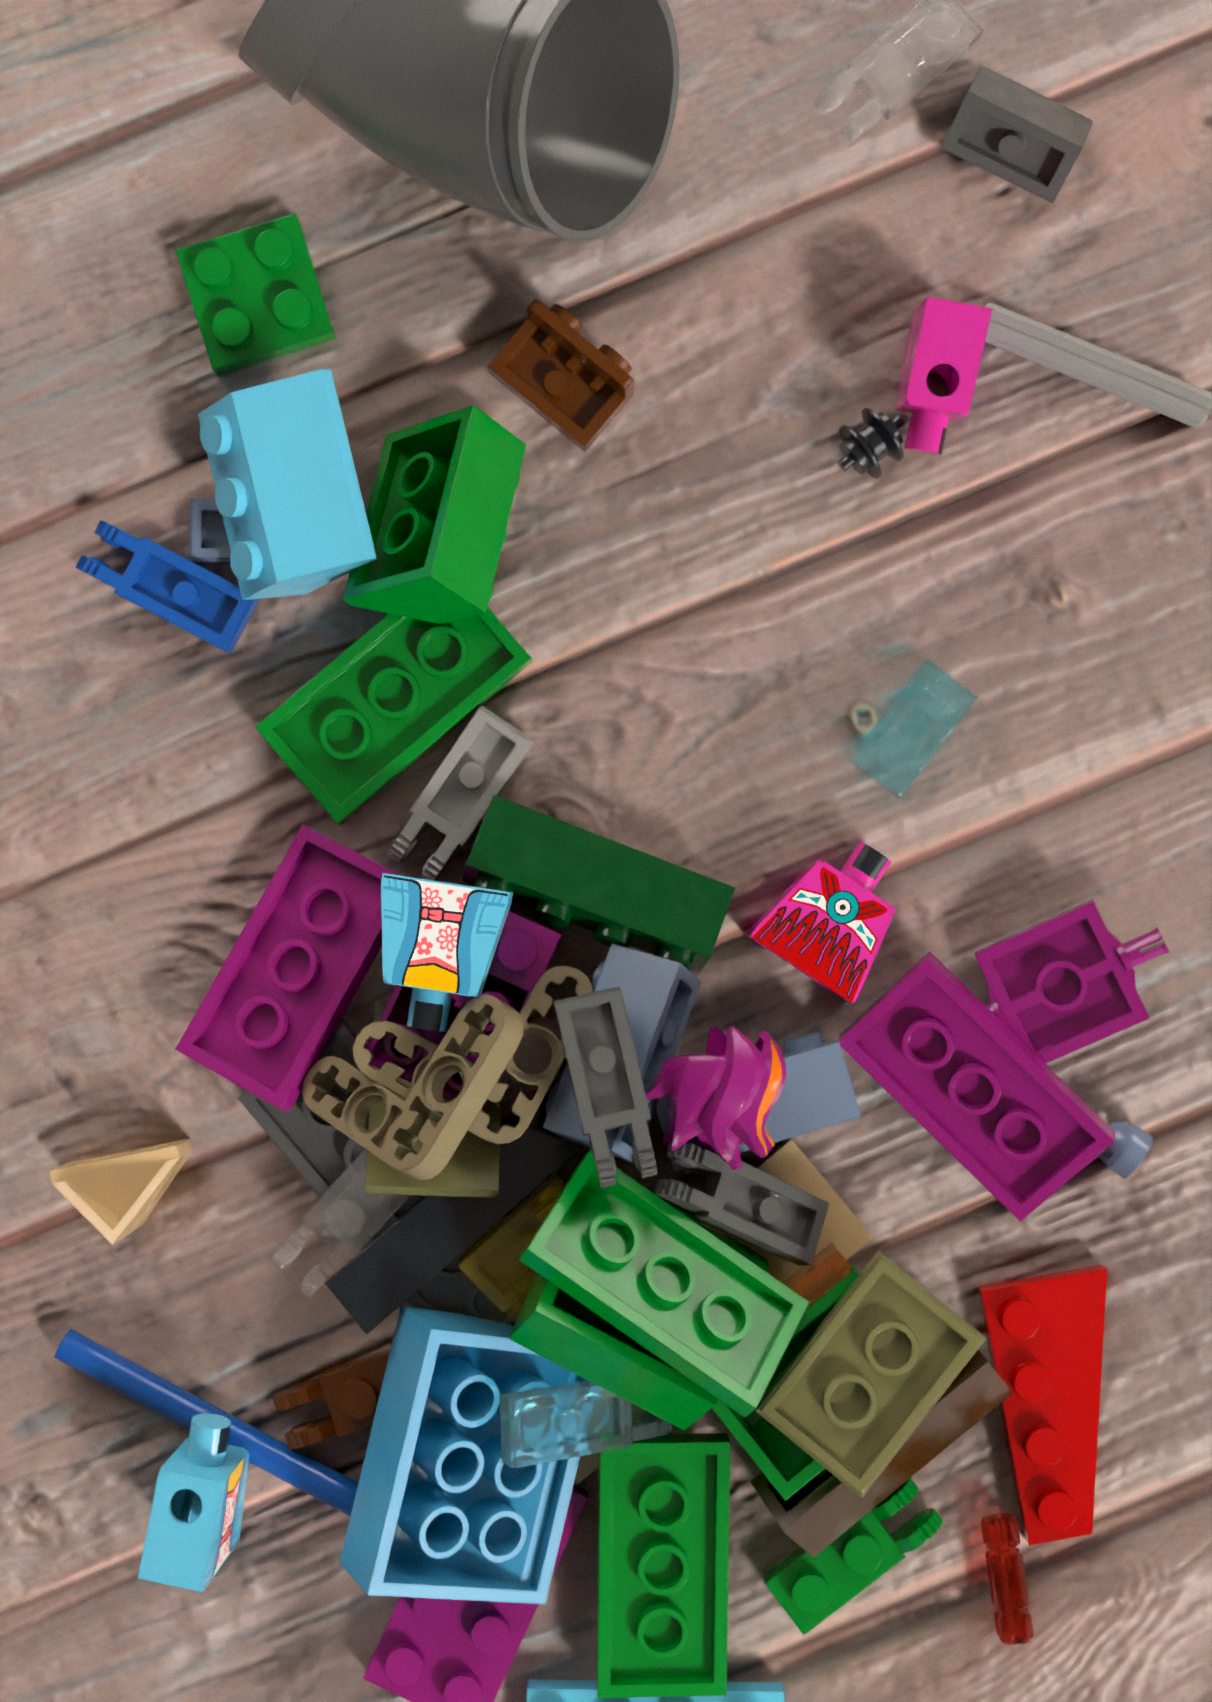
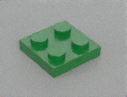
(255, 294)

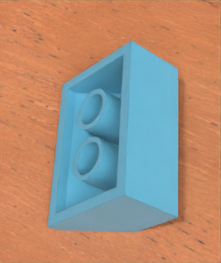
(286, 486)

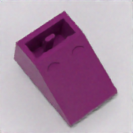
(516, 967)

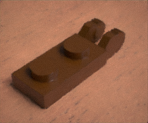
(350, 1395)

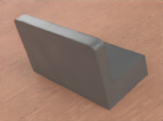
(1017, 134)

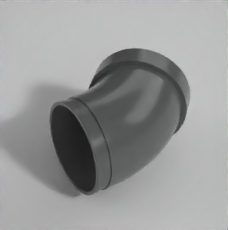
(497, 103)

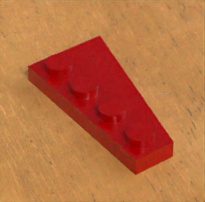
(1049, 1352)

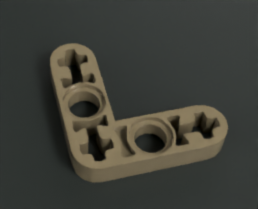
(523, 1106)
(409, 1118)

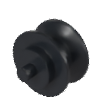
(871, 443)

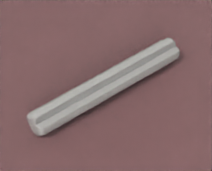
(1098, 367)

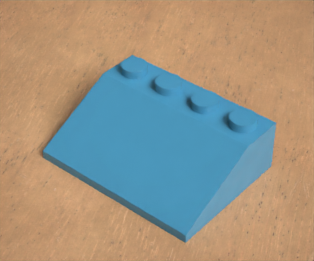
(433, 1495)

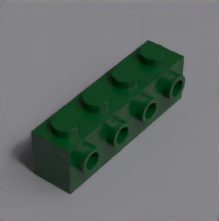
(598, 884)

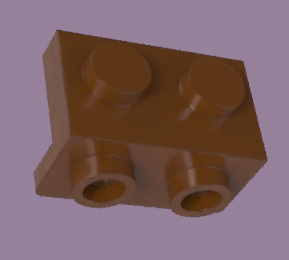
(564, 374)

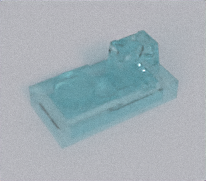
(912, 728)

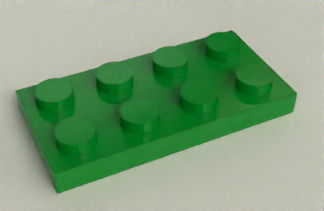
(389, 704)
(667, 1284)
(663, 1567)

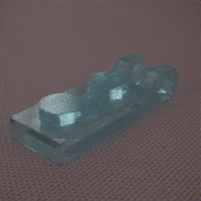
(569, 1423)

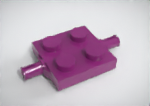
(1067, 981)

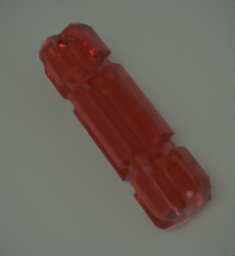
(1007, 1578)

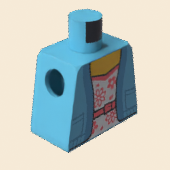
(438, 942)
(196, 1507)

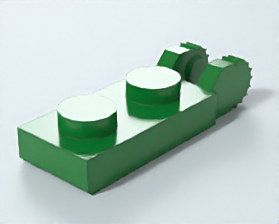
(820, 1585)

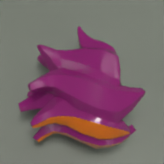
(723, 1094)

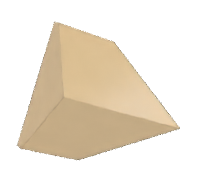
(122, 1187)

